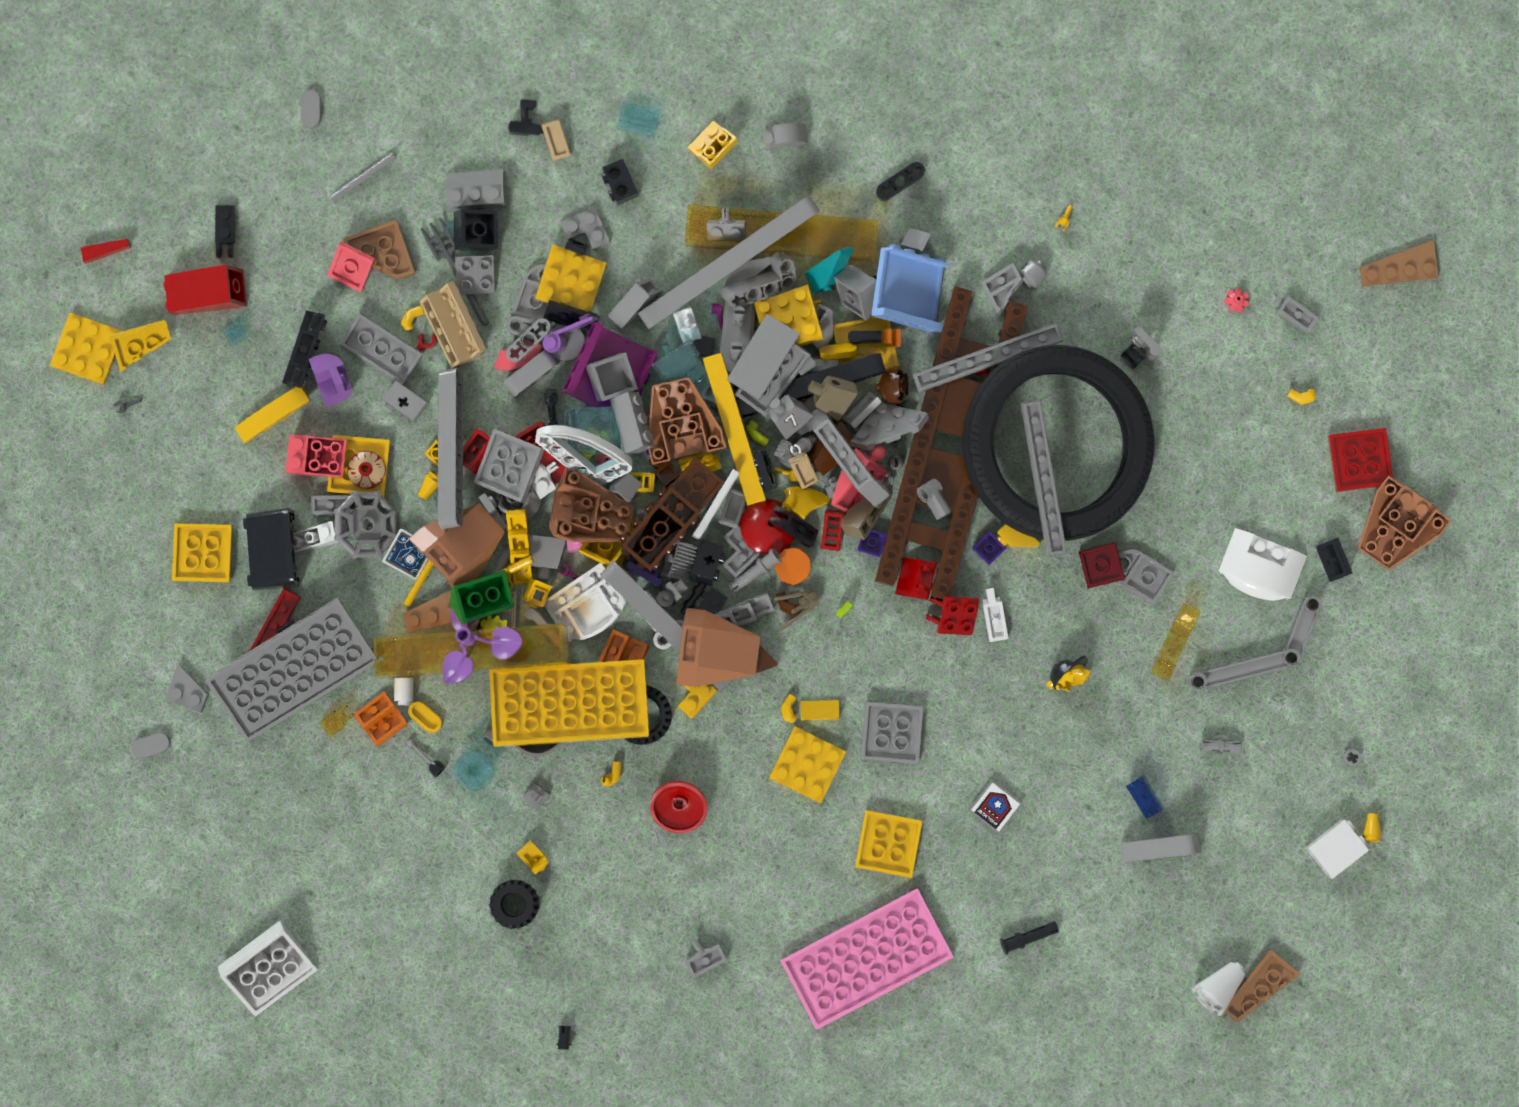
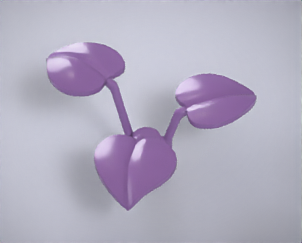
(459, 667)

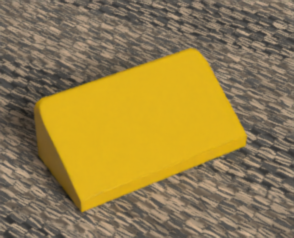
(820, 710)

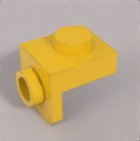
(533, 857)

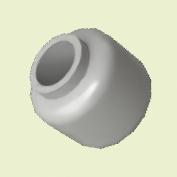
(1033, 273)

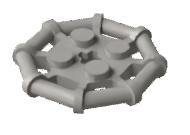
(355, 524)

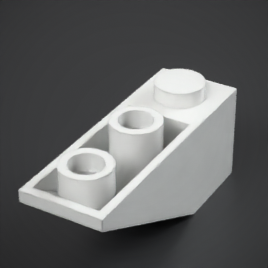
(316, 536)

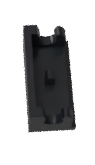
(1334, 559)

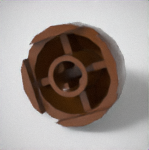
(893, 385)

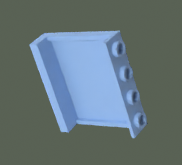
(908, 288)

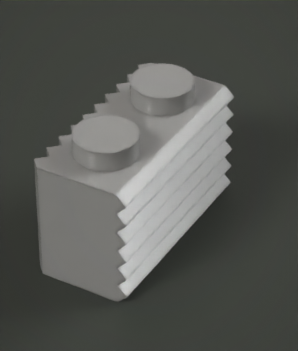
(679, 561)

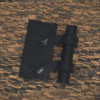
(766, 477)
(712, 601)

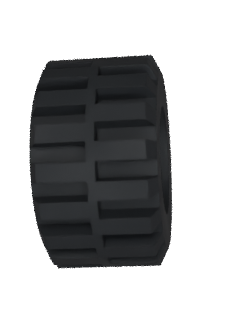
(500, 914)

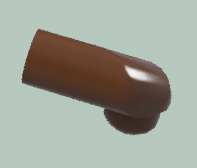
(786, 606)

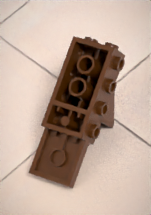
(670, 515)

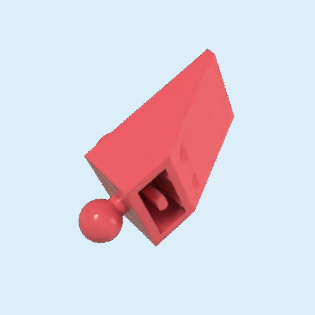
(846, 493)

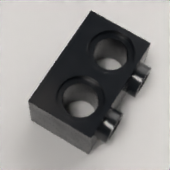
(624, 180)

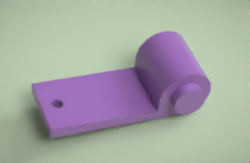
(556, 341)

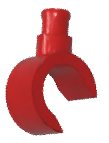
(421, 346)

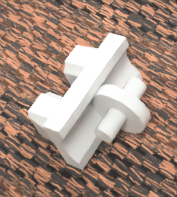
(686, 324)

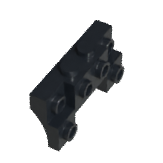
(305, 344)

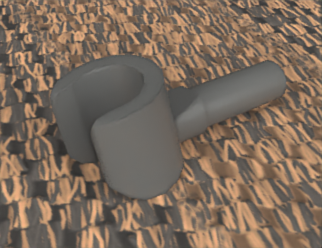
(127, 404)

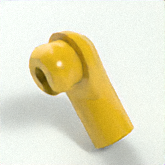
(409, 316)
(1302, 398)
(786, 709)
(614, 776)

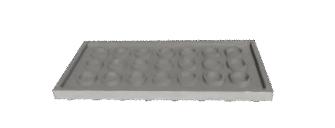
(291, 669)

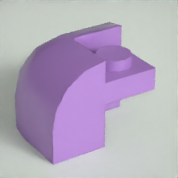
(331, 378)

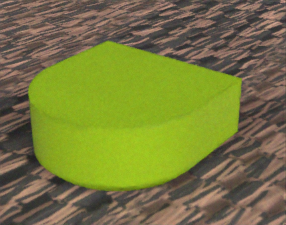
(844, 609)

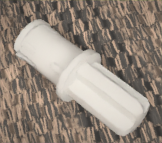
(803, 444)

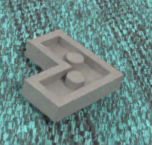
(588, 223)
(491, 506)
(742, 557)

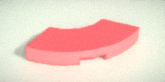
(505, 364)

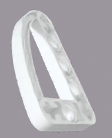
(552, 436)

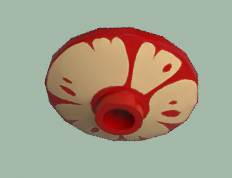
(372, 476)

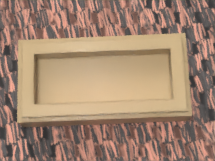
(556, 139)
(803, 470)

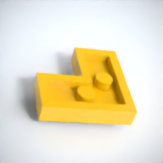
(696, 699)

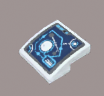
(405, 556)

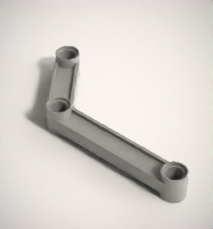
(1269, 663)

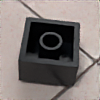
(475, 230)

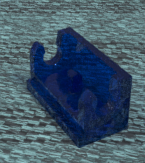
(1145, 796)

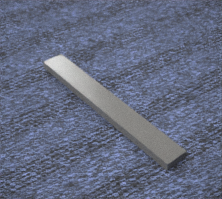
(985, 358)
(1043, 478)

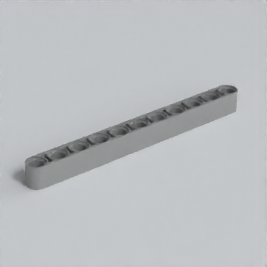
(728, 262)

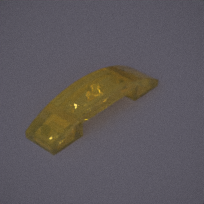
(1175, 641)

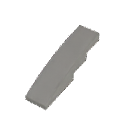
(748, 609)

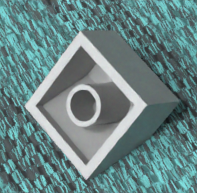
(856, 290)

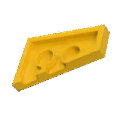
(136, 342)

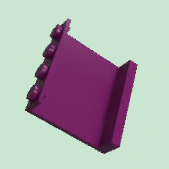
(599, 345)

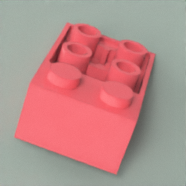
(315, 456)

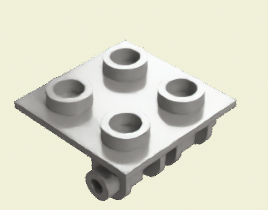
(475, 274)

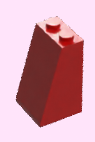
(205, 290)

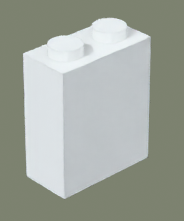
(1337, 848)

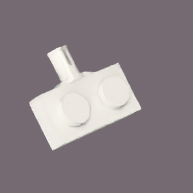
(542, 480)

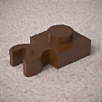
(665, 472)

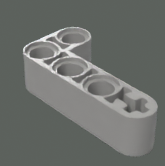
(763, 286)
(1161, 847)

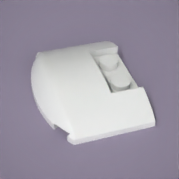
(1261, 566)
(586, 605)

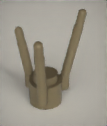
(807, 603)

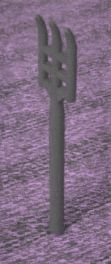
(447, 254)

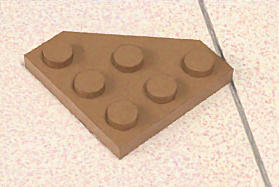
(388, 248)

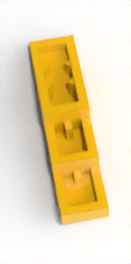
(272, 414)
(519, 544)

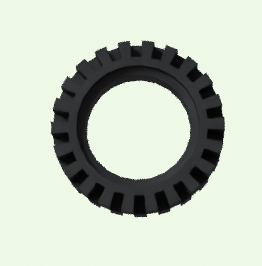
(664, 720)

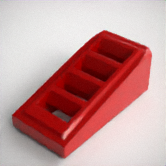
(828, 546)

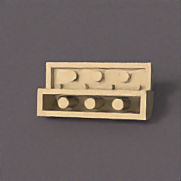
(453, 325)

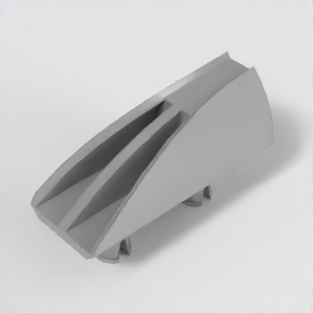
(736, 332)

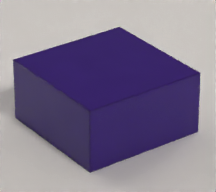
(873, 543)
(988, 548)

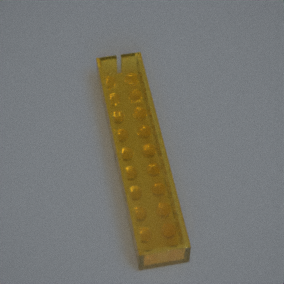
(813, 238)
(426, 652)

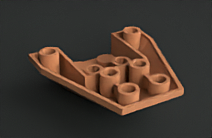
(681, 422)
(587, 511)
(1400, 524)
(462, 550)
(714, 650)

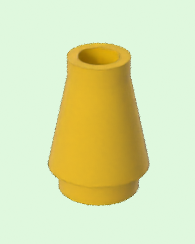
(429, 485)
(1372, 829)

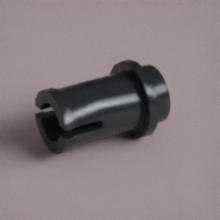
(564, 1037)

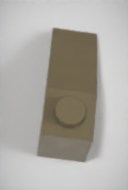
(862, 517)

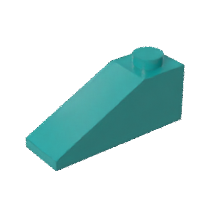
(822, 275)

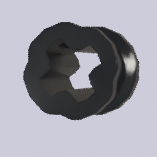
(1132, 356)

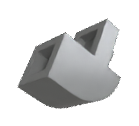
(785, 135)

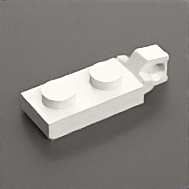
(994, 617)

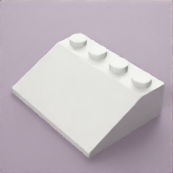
(267, 968)

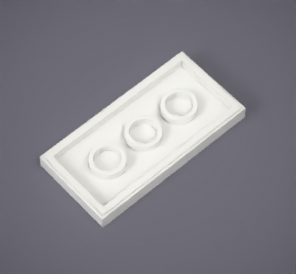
(715, 504)

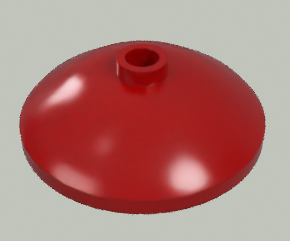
(758, 533)
(675, 815)

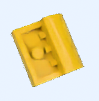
(713, 144)

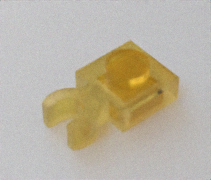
(335, 722)

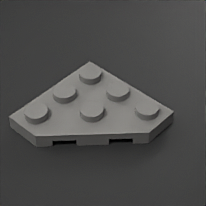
(888, 424)

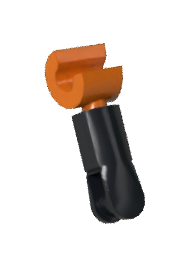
(890, 337)

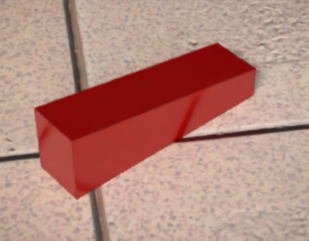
(98, 251)

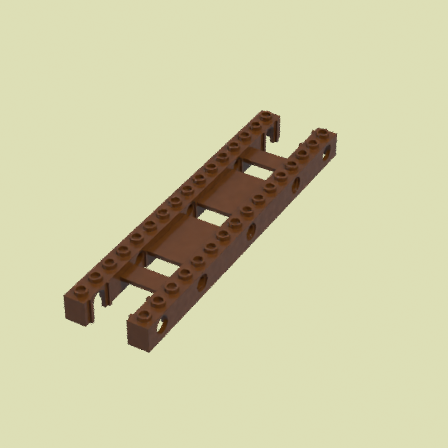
(946, 413)

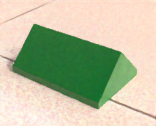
(481, 597)

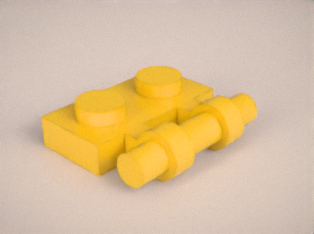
(709, 459)

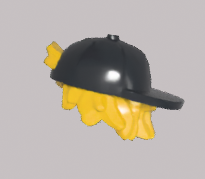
(1068, 673)

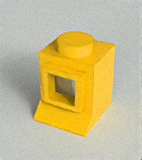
(536, 593)

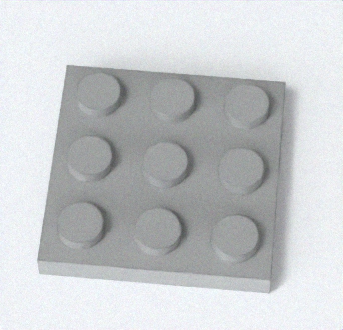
(509, 465)
(892, 733)

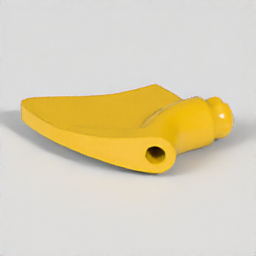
(803, 501)

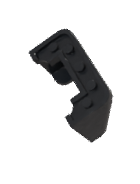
(271, 549)

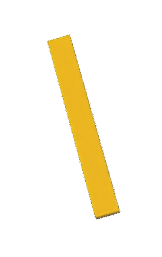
(734, 428)

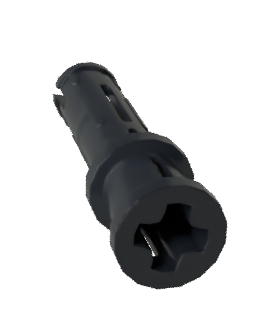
(1020, 940)

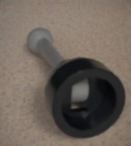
(435, 767)

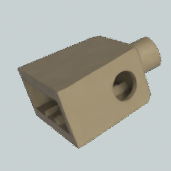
(833, 395)

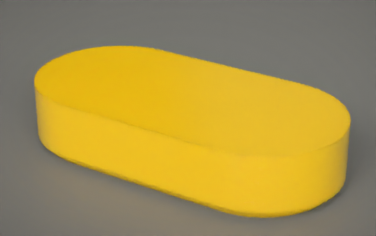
(838, 351)
(425, 717)

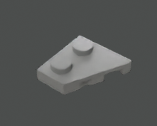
(1003, 286)
(186, 691)

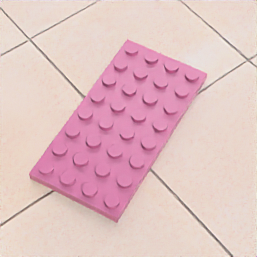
(866, 958)

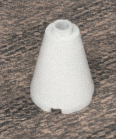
(1220, 987)

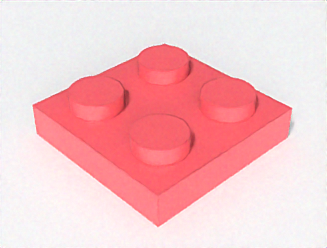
(351, 266)

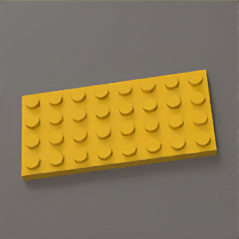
(568, 703)

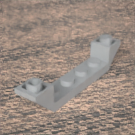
(847, 459)

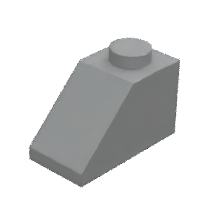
(915, 240)
(825, 318)

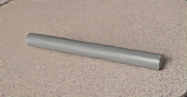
(362, 177)

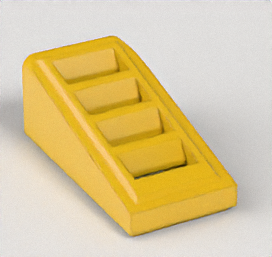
(651, 485)

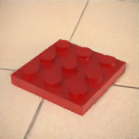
(1360, 459)

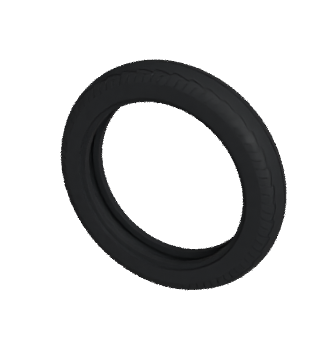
(1119, 392)

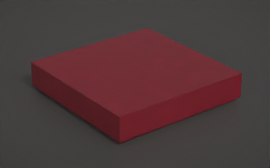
(1102, 565)

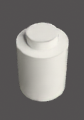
(403, 690)

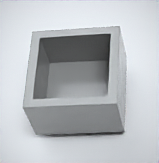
(611, 376)

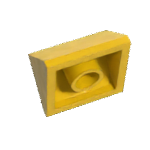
(603, 552)

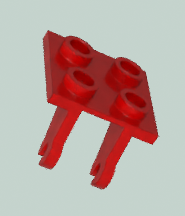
(915, 578)
(957, 615)

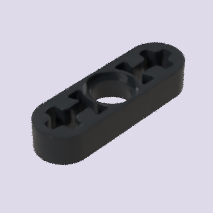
(914, 177)

